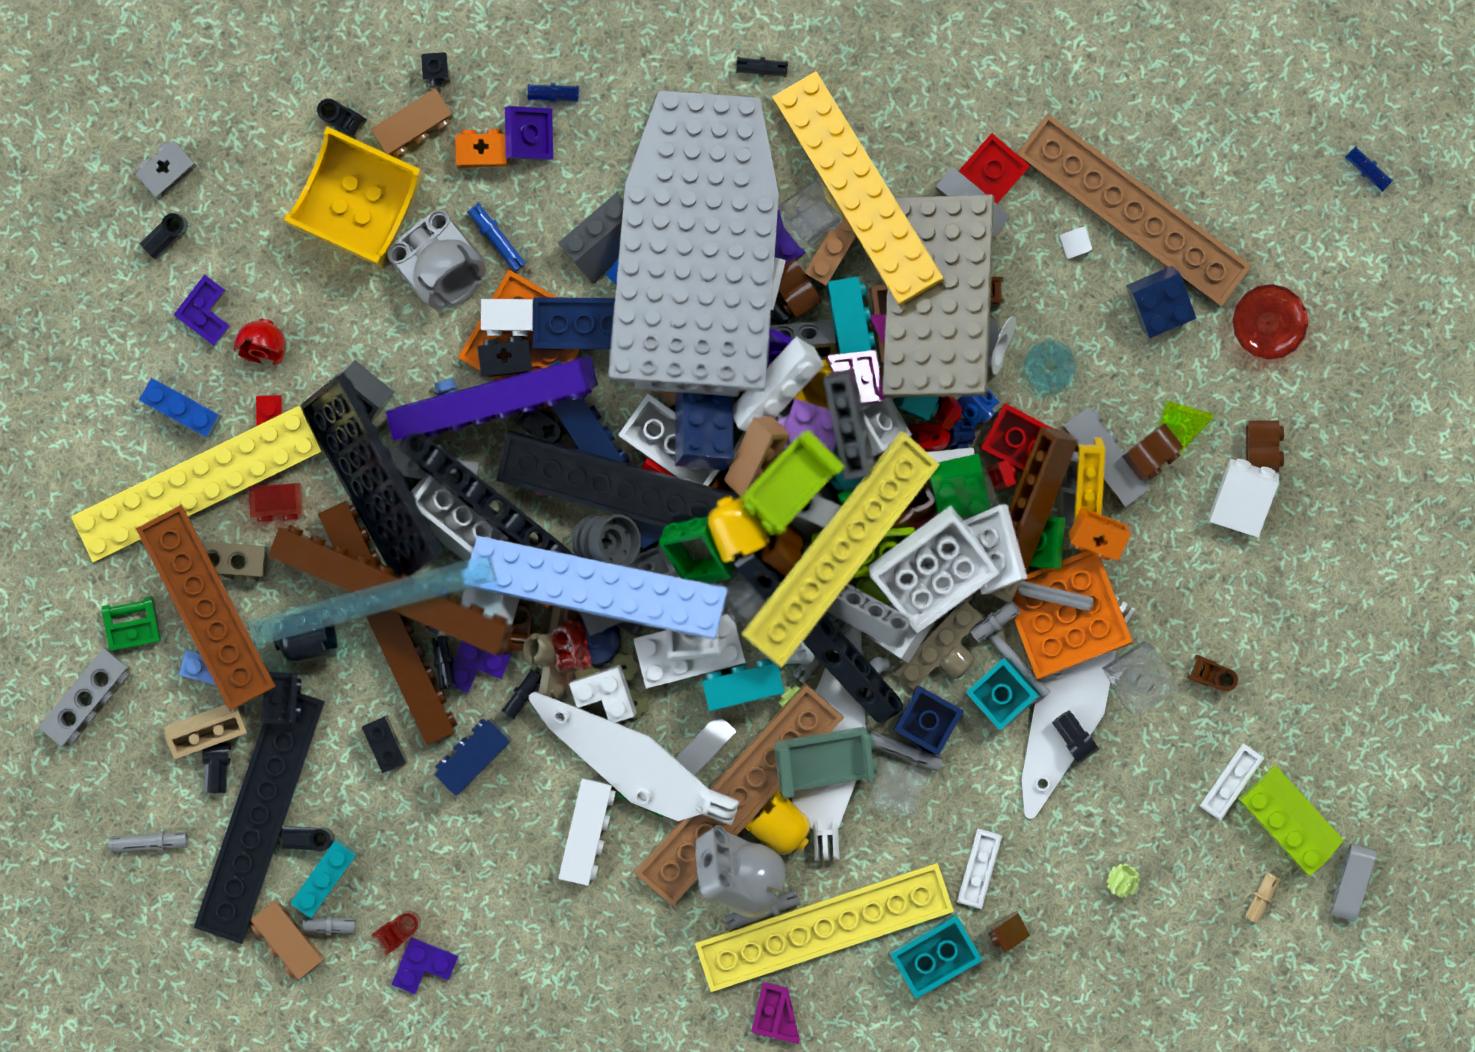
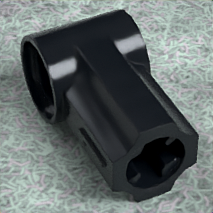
(162, 235)
(1077, 740)
(216, 767)
(305, 838)

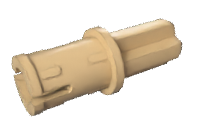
(1262, 897)

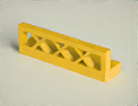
(1090, 477)

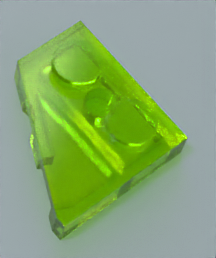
(1184, 421)

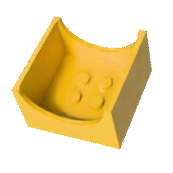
(356, 197)

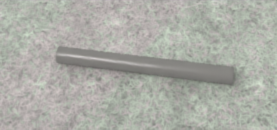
(1017, 662)

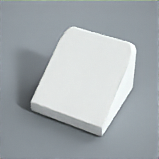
(1076, 242)

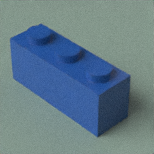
(180, 408)

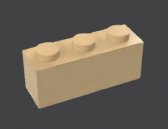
(204, 730)

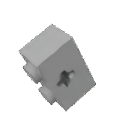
(162, 182)

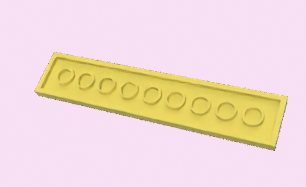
(198, 481)
(840, 549)
(824, 927)

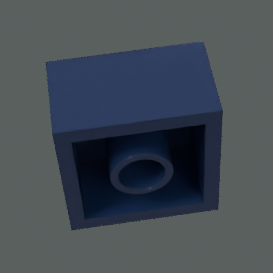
(1161, 301)
(928, 720)

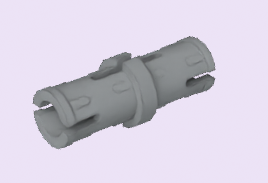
(995, 621)
(329, 925)

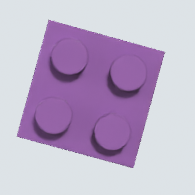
(811, 417)

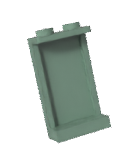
(824, 760)

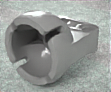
(438, 261)
(823, 508)
(738, 872)

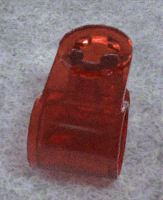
(570, 645)
(393, 933)

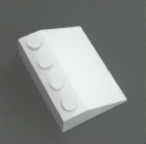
(933, 569)

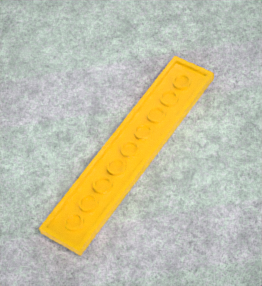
(858, 188)

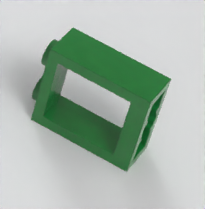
(699, 571)

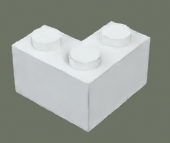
(609, 687)

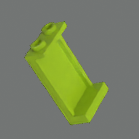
(790, 482)

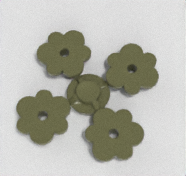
(632, 667)

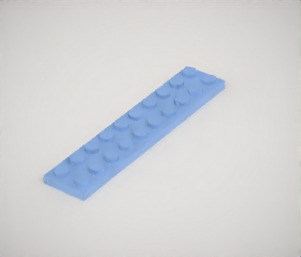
(603, 588)

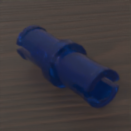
(553, 92)
(1369, 169)

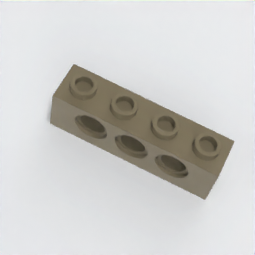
(254, 556)

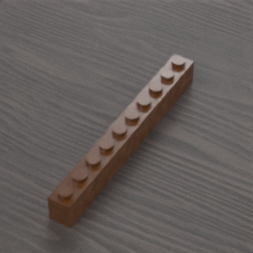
(357, 573)
(394, 634)

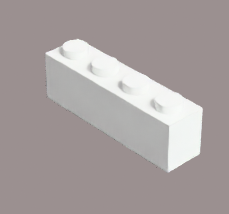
(782, 383)
(585, 831)

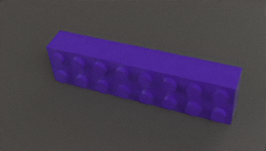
(492, 398)

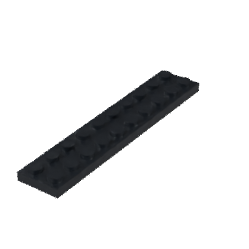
(604, 482)
(257, 823)

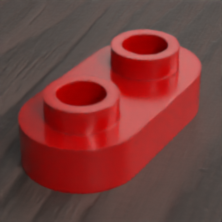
(931, 436)

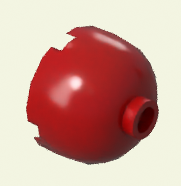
(259, 338)

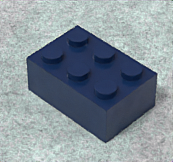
(703, 430)
(472, 755)

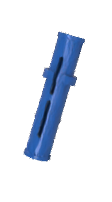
(496, 237)

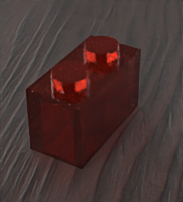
(276, 500)

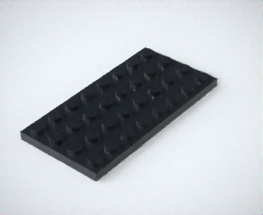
(371, 477)

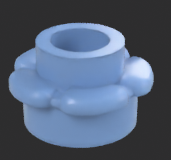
(445, 386)

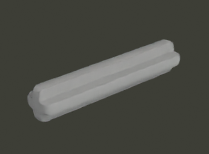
(1056, 596)

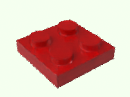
(994, 168)

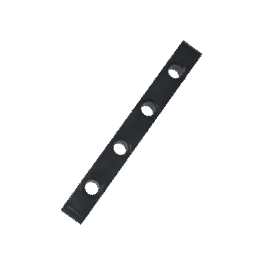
(479, 495)
(847, 664)

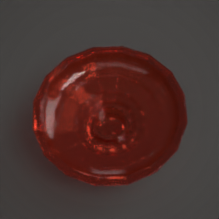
(1270, 321)

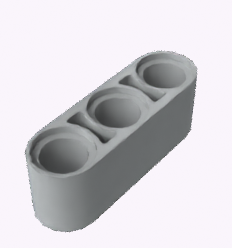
(1354, 882)

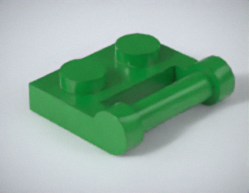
(132, 632)

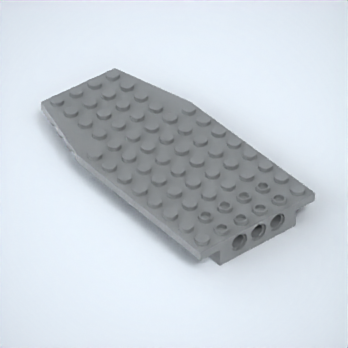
(697, 249)

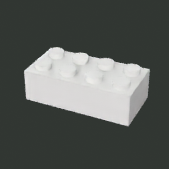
(657, 669)

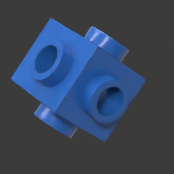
(978, 407)

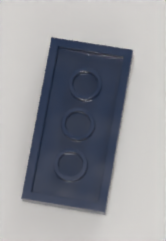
(573, 323)

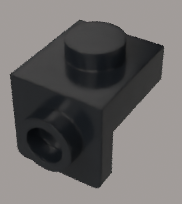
(435, 69)

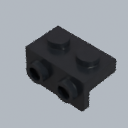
(280, 703)

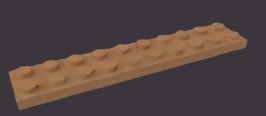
(1134, 210)
(749, 779)

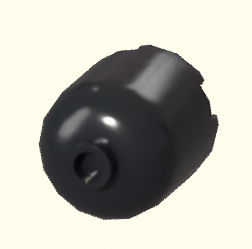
(309, 646)

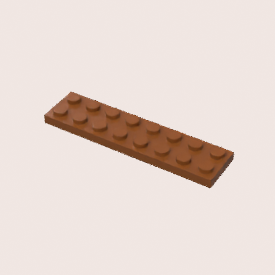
(205, 607)

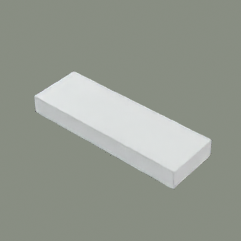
(1231, 781)
(979, 868)

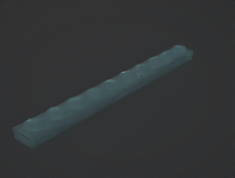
(372, 600)

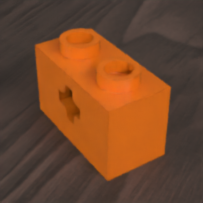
(470, 157)
(1091, 525)

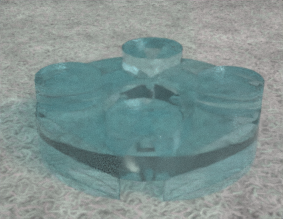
(1046, 351)

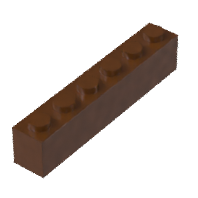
(1040, 488)

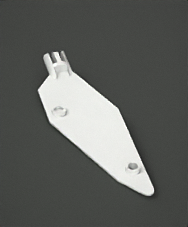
(1084, 693)
(634, 764)
(827, 803)

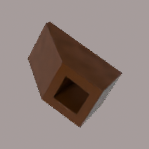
(1008, 932)

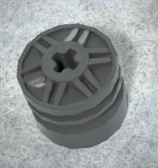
(607, 539)

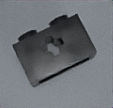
(519, 362)
(384, 744)

